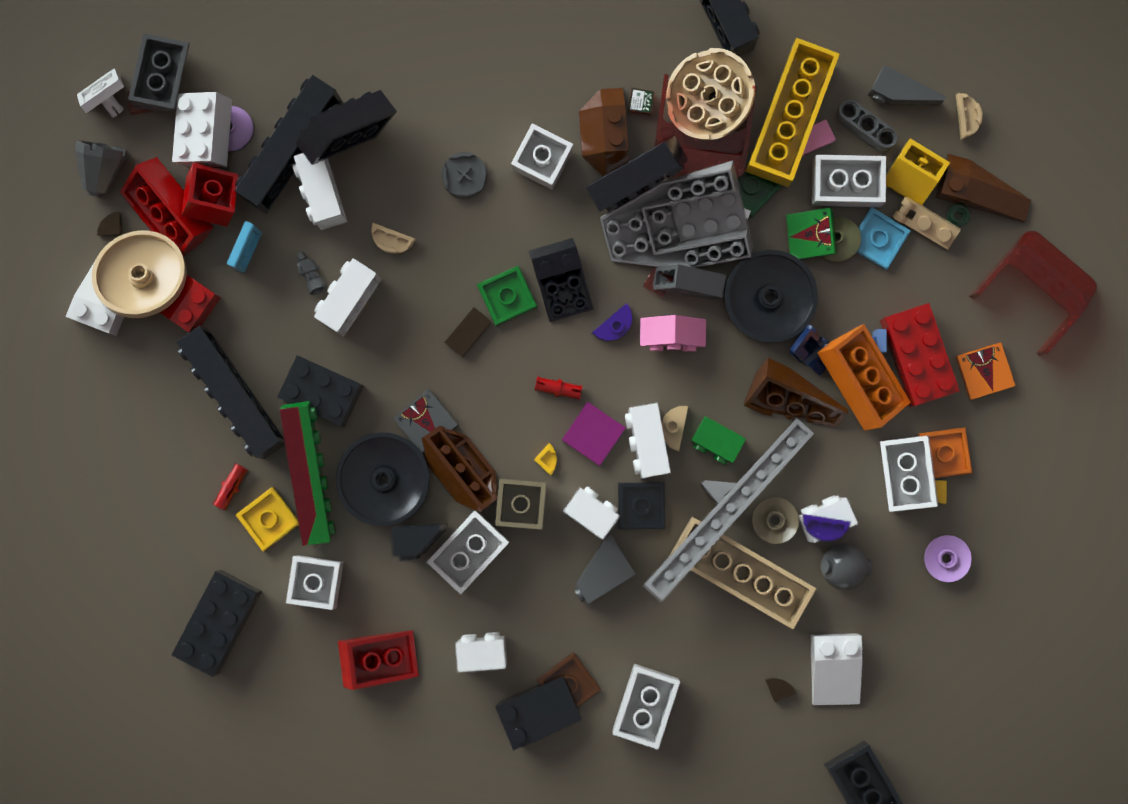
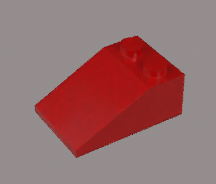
(192, 305)
(377, 659)

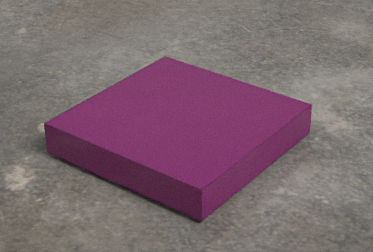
(593, 433)

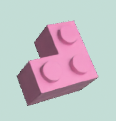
(673, 333)

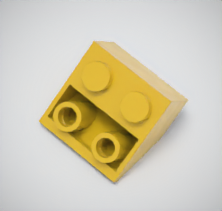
(915, 172)

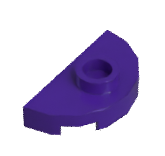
(615, 326)
(825, 528)

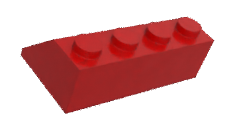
(159, 204)

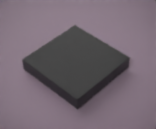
(641, 505)

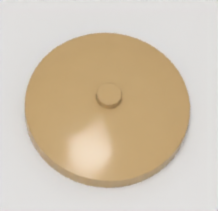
(139, 274)

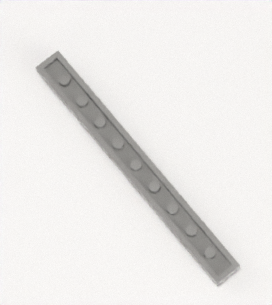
(728, 510)

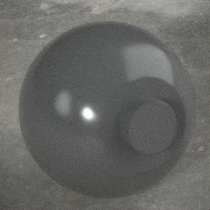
(845, 566)

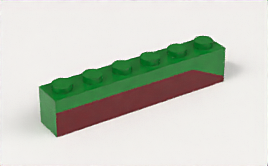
(306, 473)

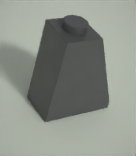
(690, 281)
(604, 572)

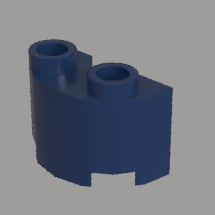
(806, 349)

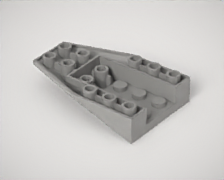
(682, 222)

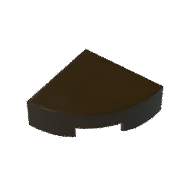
(110, 225)
(779, 688)

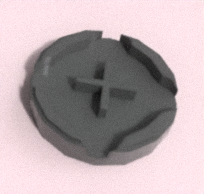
(464, 175)

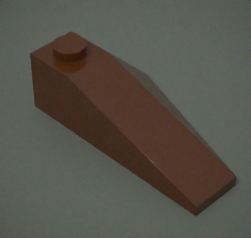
(977, 188)
(787, 393)

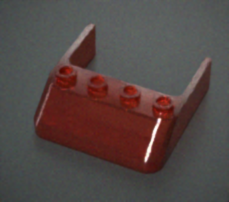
(706, 153)
(1051, 273)

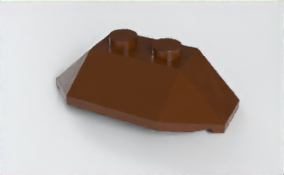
(604, 130)
(460, 468)

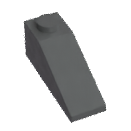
(898, 89)

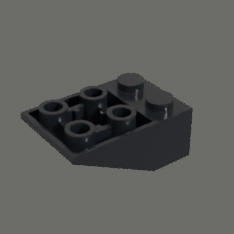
(561, 279)

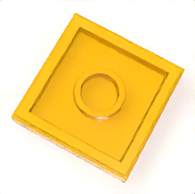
(268, 519)

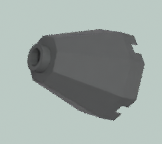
(98, 166)

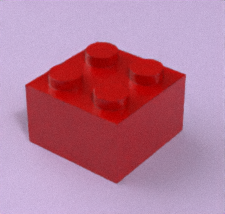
(209, 195)

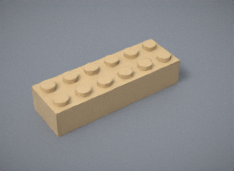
(752, 578)

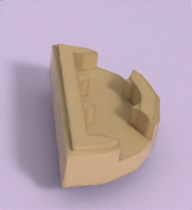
(969, 115)
(390, 240)
(673, 426)

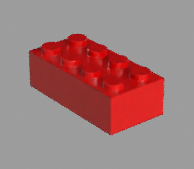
(919, 355)

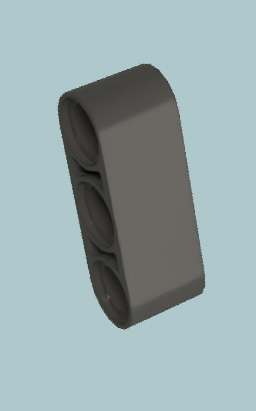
(861, 115)

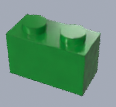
(717, 440)

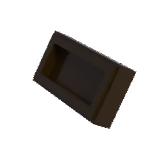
(468, 332)

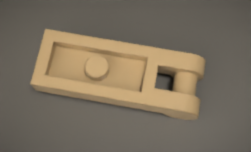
(927, 223)

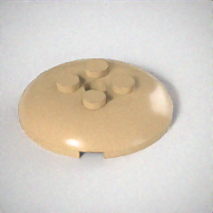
(693, 83)

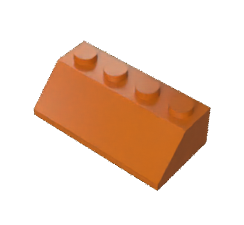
(864, 378)

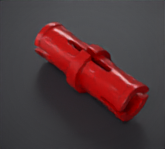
(558, 388)
(230, 486)

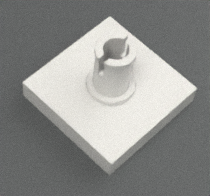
(102, 92)

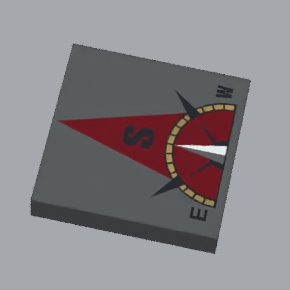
(423, 417)

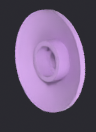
(241, 131)
(959, 559)

